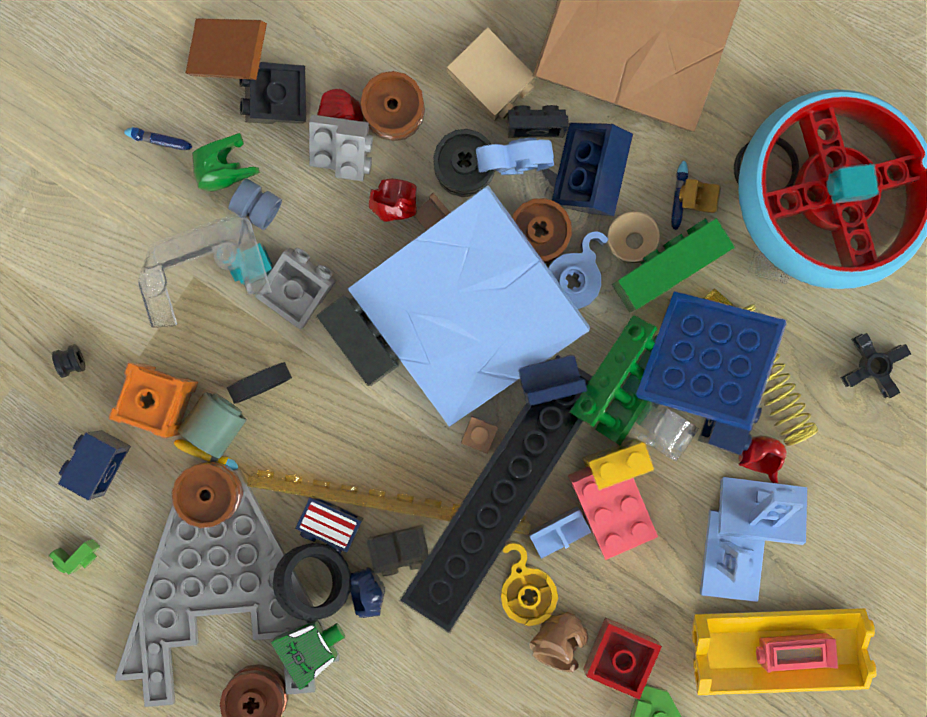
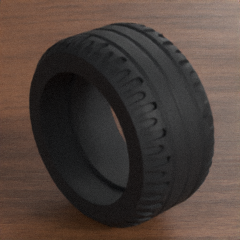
(340, 581)

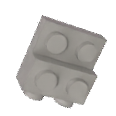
(340, 146)
(297, 287)

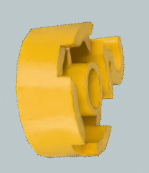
(523, 578)

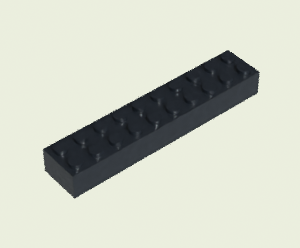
(492, 510)

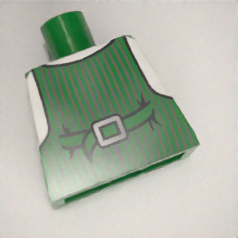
(307, 650)

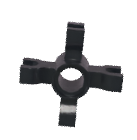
(885, 383)

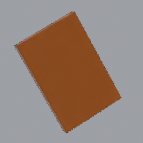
(226, 48)

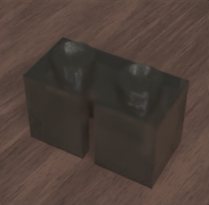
(398, 549)

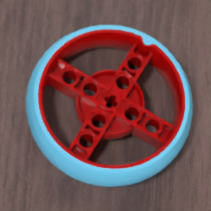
(762, 209)

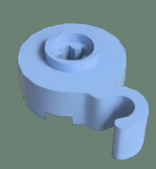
(516, 157)
(582, 266)

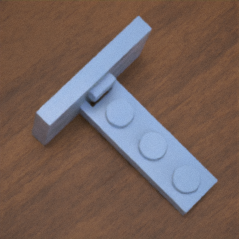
(762, 511)
(731, 564)

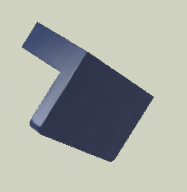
(551, 380)

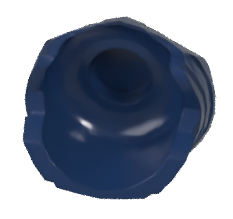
(367, 593)

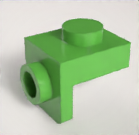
(81, 557)

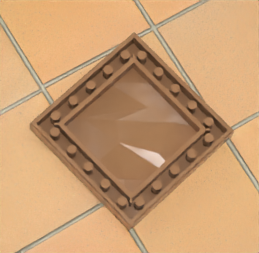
(639, 53)

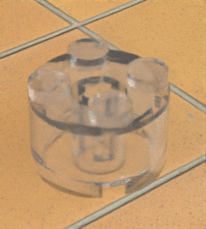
(665, 428)

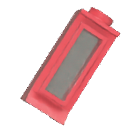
(797, 652)

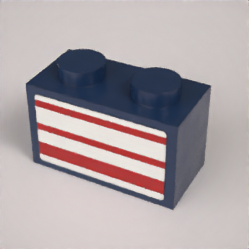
(329, 524)

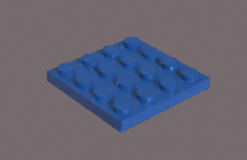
(712, 360)

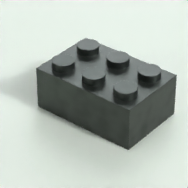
(358, 339)

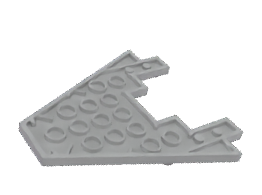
(205, 575)

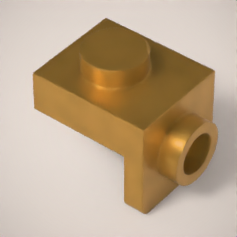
(700, 196)

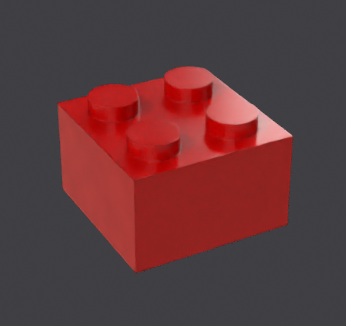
(622, 658)

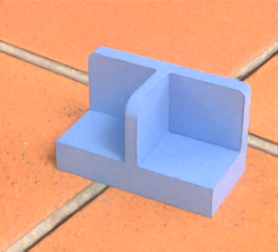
(559, 532)

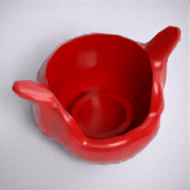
(764, 456)

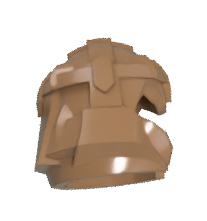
(558, 640)

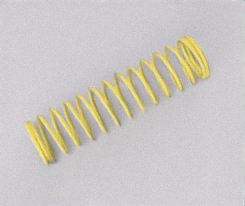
(799, 435)

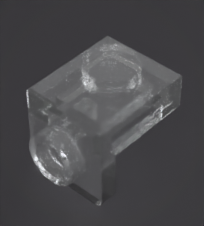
(762, 267)

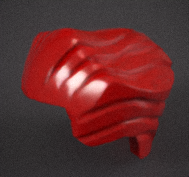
(341, 105)
(393, 200)

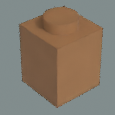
(479, 434)

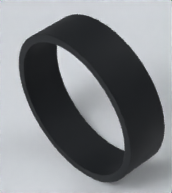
(786, 146)
(259, 382)

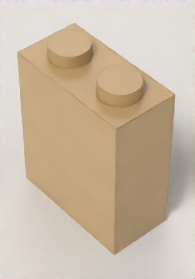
(491, 75)

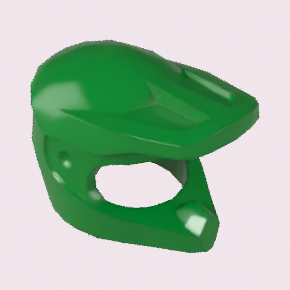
(212, 168)

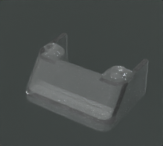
(232, 246)

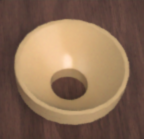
(629, 224)

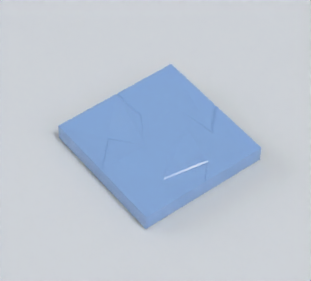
(469, 306)

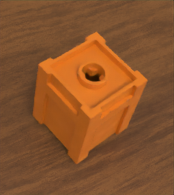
(170, 398)

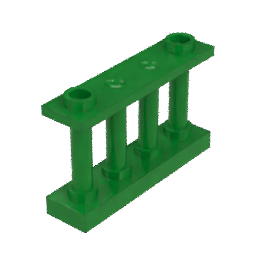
(606, 383)

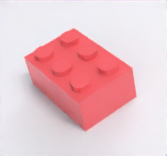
(613, 513)

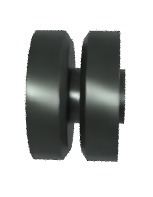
(453, 149)

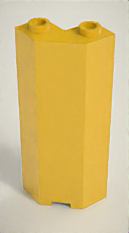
(729, 642)

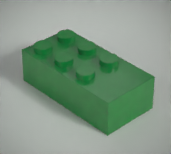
(679, 261)

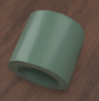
(212, 424)

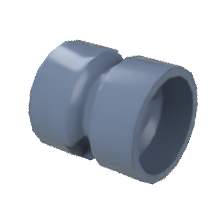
(251, 202)

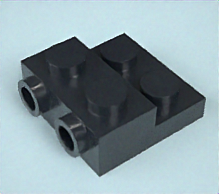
(275, 94)
(543, 123)

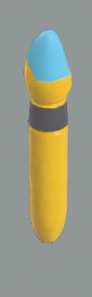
(189, 448)

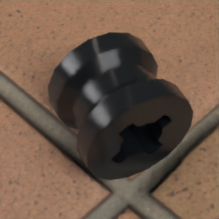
(68, 361)

